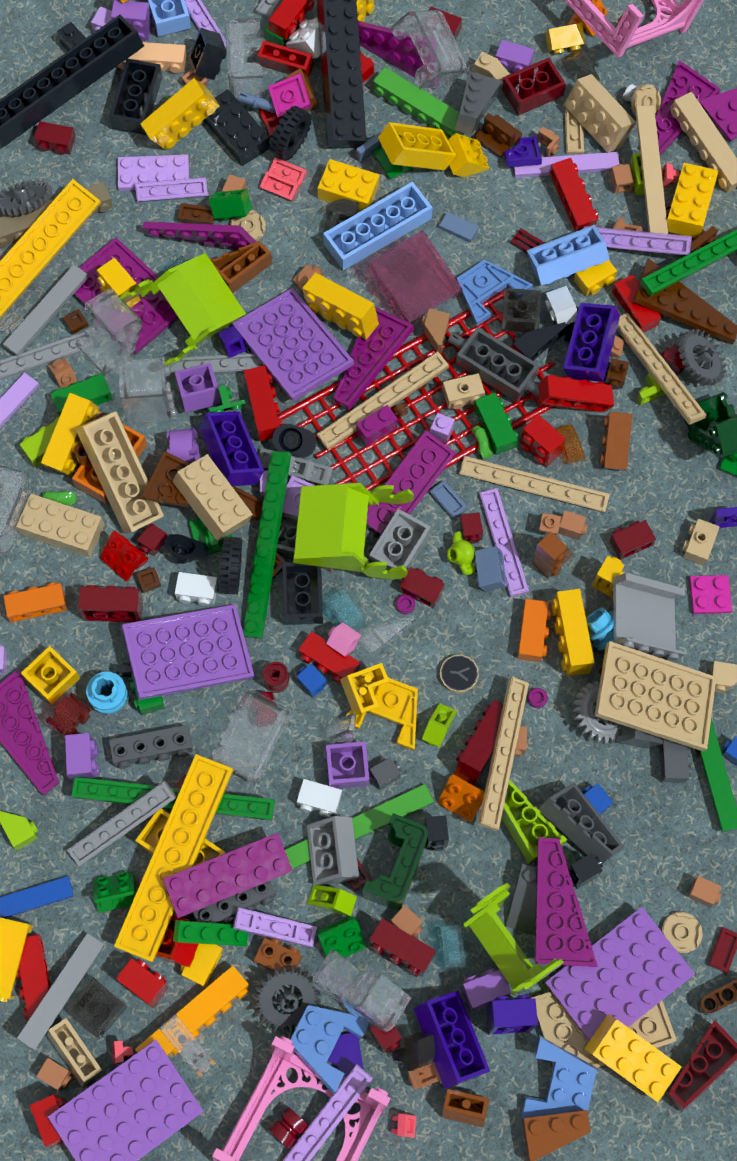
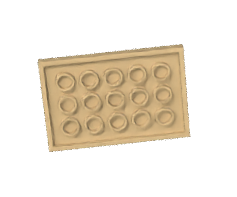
(656, 696)
(561, 1029)

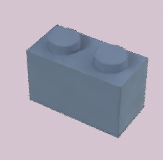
(490, 569)

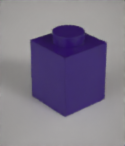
(231, 341)

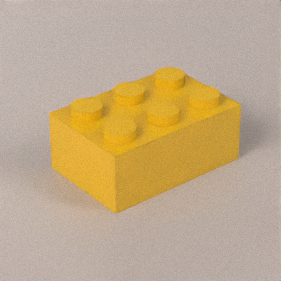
(349, 183)

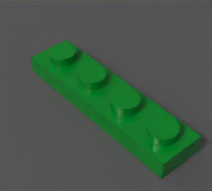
(208, 933)

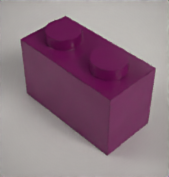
(376, 425)

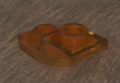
(572, 448)

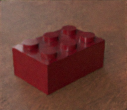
(533, 86)
(110, 604)
(401, 948)

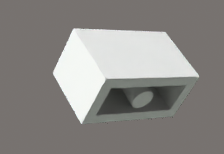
(561, 306)
(196, 589)
(319, 798)

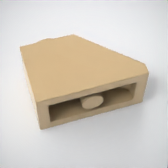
(490, 66)
(726, 676)

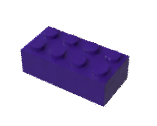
(591, 342)
(231, 447)
(511, 1016)
(456, 1044)

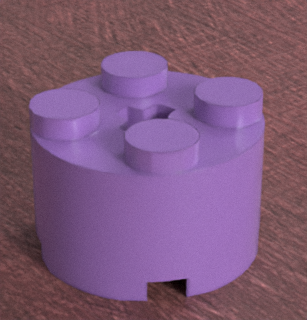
(183, 444)

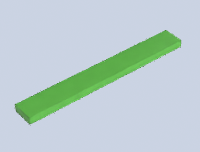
(370, 820)

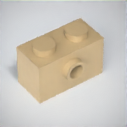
(463, 391)
(700, 542)

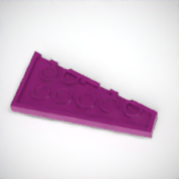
(23, 735)

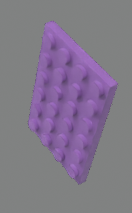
(293, 344)
(187, 651)
(632, 975)
(127, 1110)

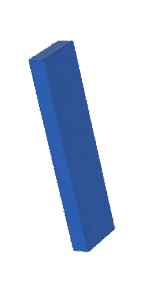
(35, 897)

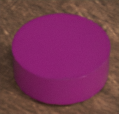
(405, 604)
(537, 698)

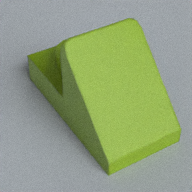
(649, 393)

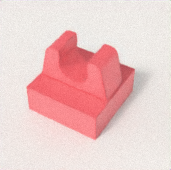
(669, 175)
(120, 1052)
(406, 1125)

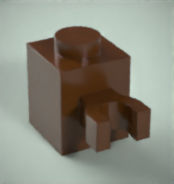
(616, 373)

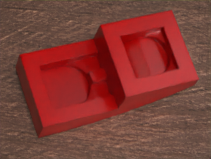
(270, 121)

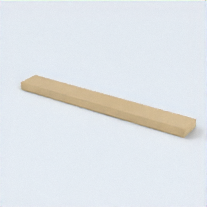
(651, 169)
(660, 370)
(388, 396)
(534, 484)
(503, 754)

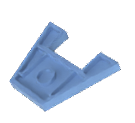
(483, 283)
(317, 1036)
(569, 1083)

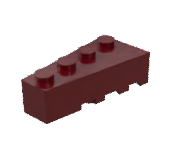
(480, 745)
(709, 1061)

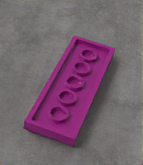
(415, 473)
(227, 875)

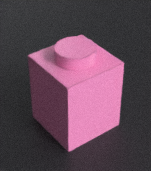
(343, 639)

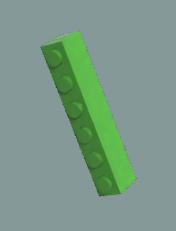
(416, 102)

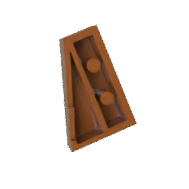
(243, 264)
(616, 441)
(551, 555)
(553, 1131)

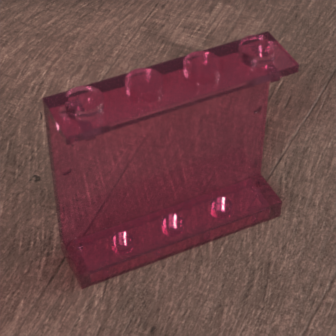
(413, 277)

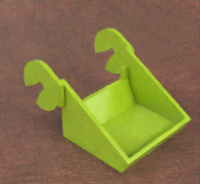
(197, 298)
(334, 527)
(502, 946)

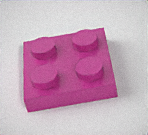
(288, 94)
(710, 594)

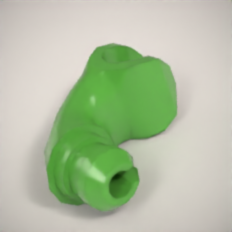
(485, 448)
(65, 497)

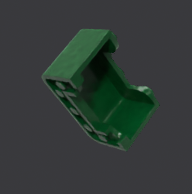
(719, 428)
(412, 840)

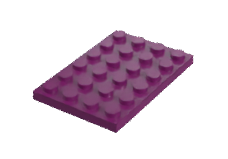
(152, 309)

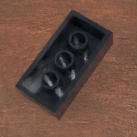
(135, 95)
(237, 129)

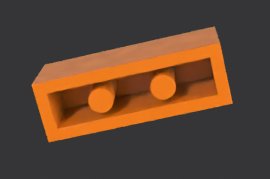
(35, 602)
(534, 630)

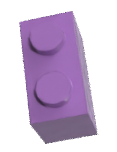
(514, 56)

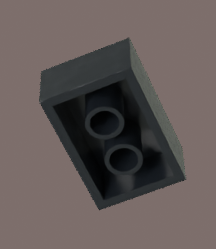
(302, 594)

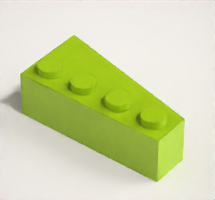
(526, 823)

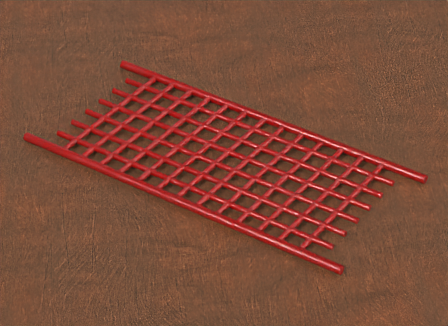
(426, 395)

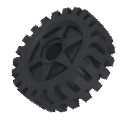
(290, 132)
(230, 565)

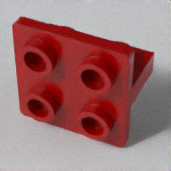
(122, 556)

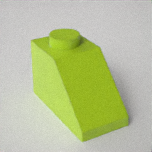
(439, 725)
(18, 829)
(332, 899)

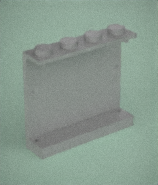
(646, 615)

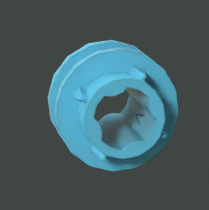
(601, 627)
(104, 681)

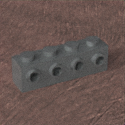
(151, 746)
(226, 909)

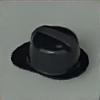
(295, 440)
(184, 549)

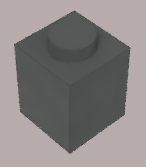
(386, 773)

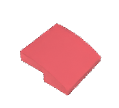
(283, 179)

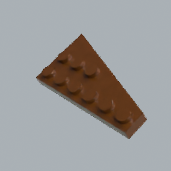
(686, 307)
(163, 490)

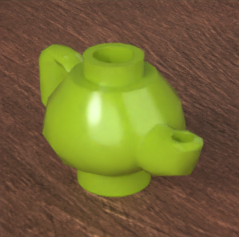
(462, 554)

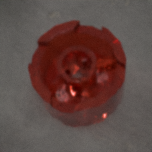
(69, 715)

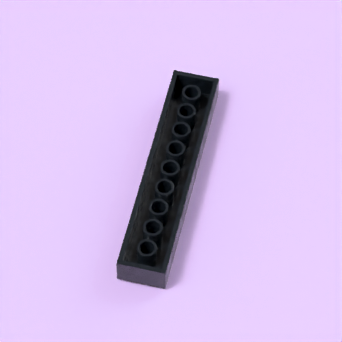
(341, 73)
(66, 77)

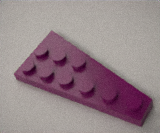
(384, 44)
(683, 82)
(723, 112)
(208, 234)
(371, 357)
(559, 919)

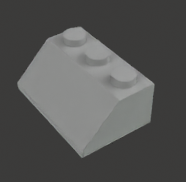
(401, 541)
(332, 850)

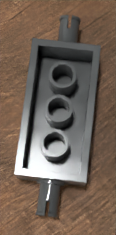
(496, 364)

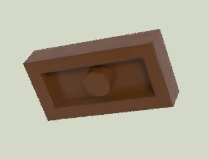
(195, 214)

